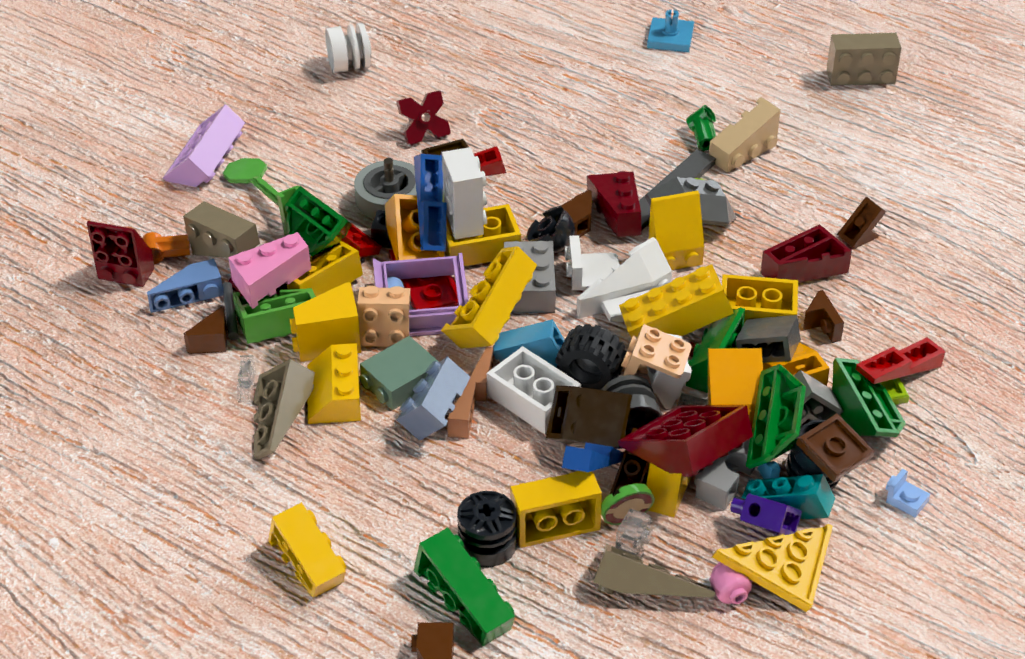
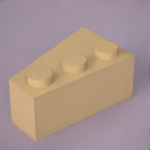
(748, 137)

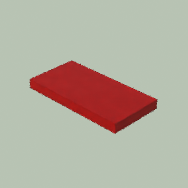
(430, 291)

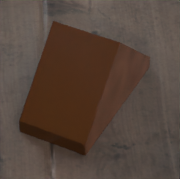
(208, 334)

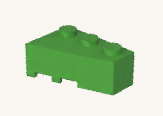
(271, 315)

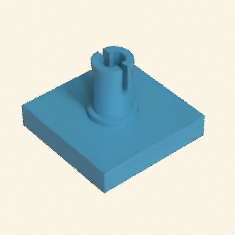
(670, 33)

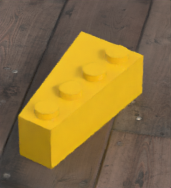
(491, 300)

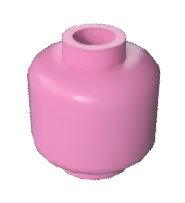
(729, 584)

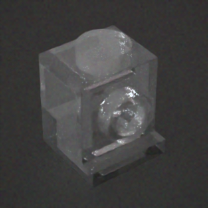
(634, 532)

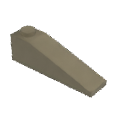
(279, 399)

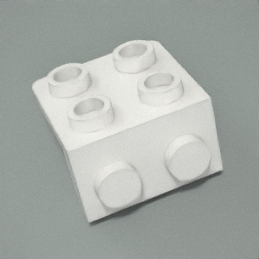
(586, 268)

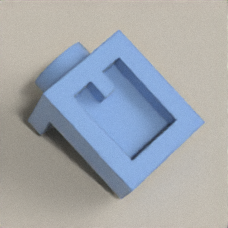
(905, 495)

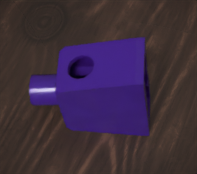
(767, 514)

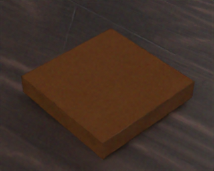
(835, 447)

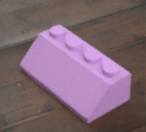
(206, 148)

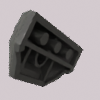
(714, 203)

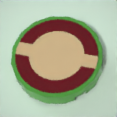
(631, 496)

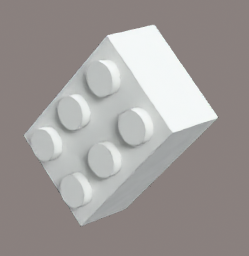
(464, 192)
(527, 386)

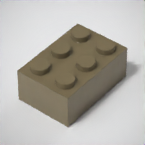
(863, 59)

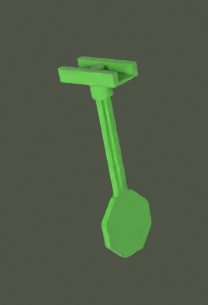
(251, 171)

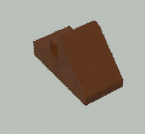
(860, 225)
(824, 315)

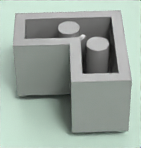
(819, 399)

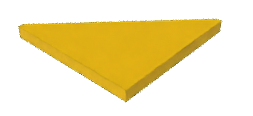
(783, 563)

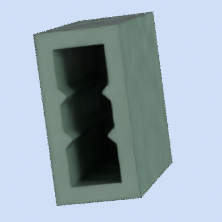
(395, 371)

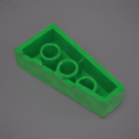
(464, 586)

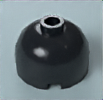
(554, 227)

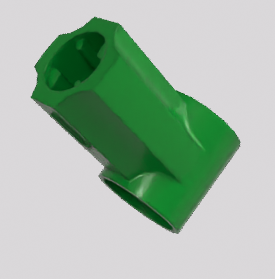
(702, 125)

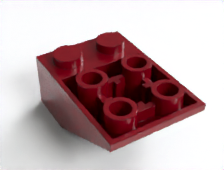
(120, 254)

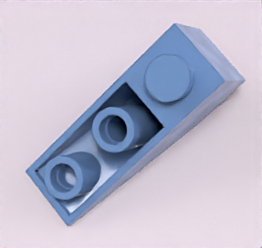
(189, 285)

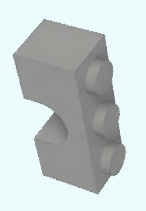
(718, 482)

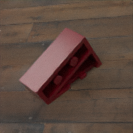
(618, 201)
(807, 257)

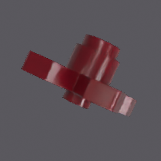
(429, 107)

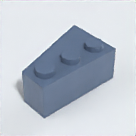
(433, 398)

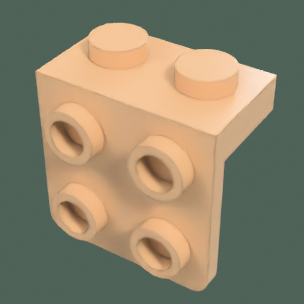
(383, 315)
(657, 352)

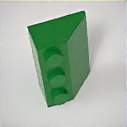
(719, 335)

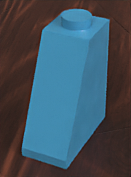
(539, 338)

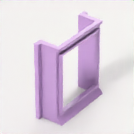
(429, 320)

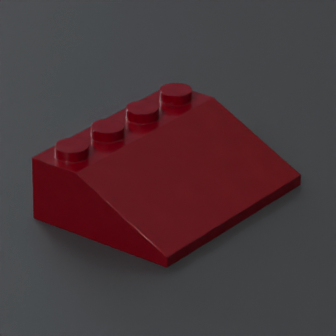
(690, 437)

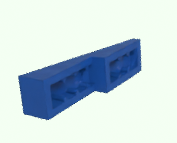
(430, 202)
(591, 457)

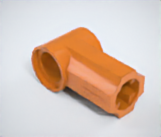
(167, 246)

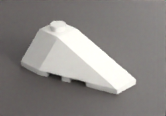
(640, 272)

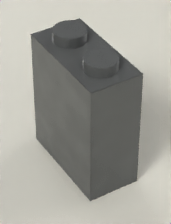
(774, 335)

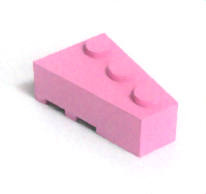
(269, 266)

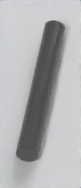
(230, 311)

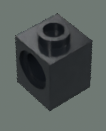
(379, 231)

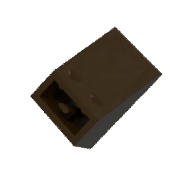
(588, 416)

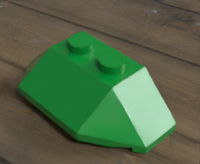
(314, 221)
(865, 405)
(775, 415)

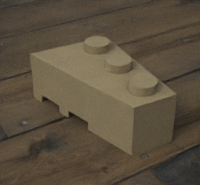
(218, 232)

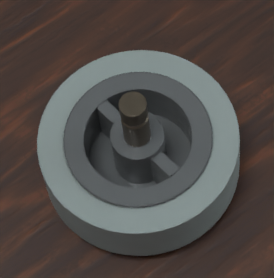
(380, 181)

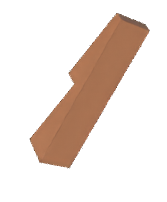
(461, 418)

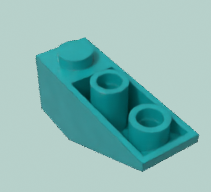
(805, 493)

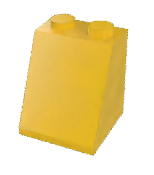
(325, 322)

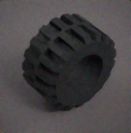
(591, 356)

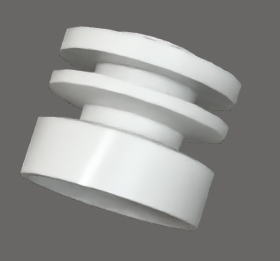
(349, 47)

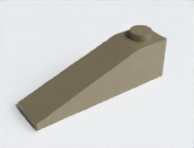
(627, 574)

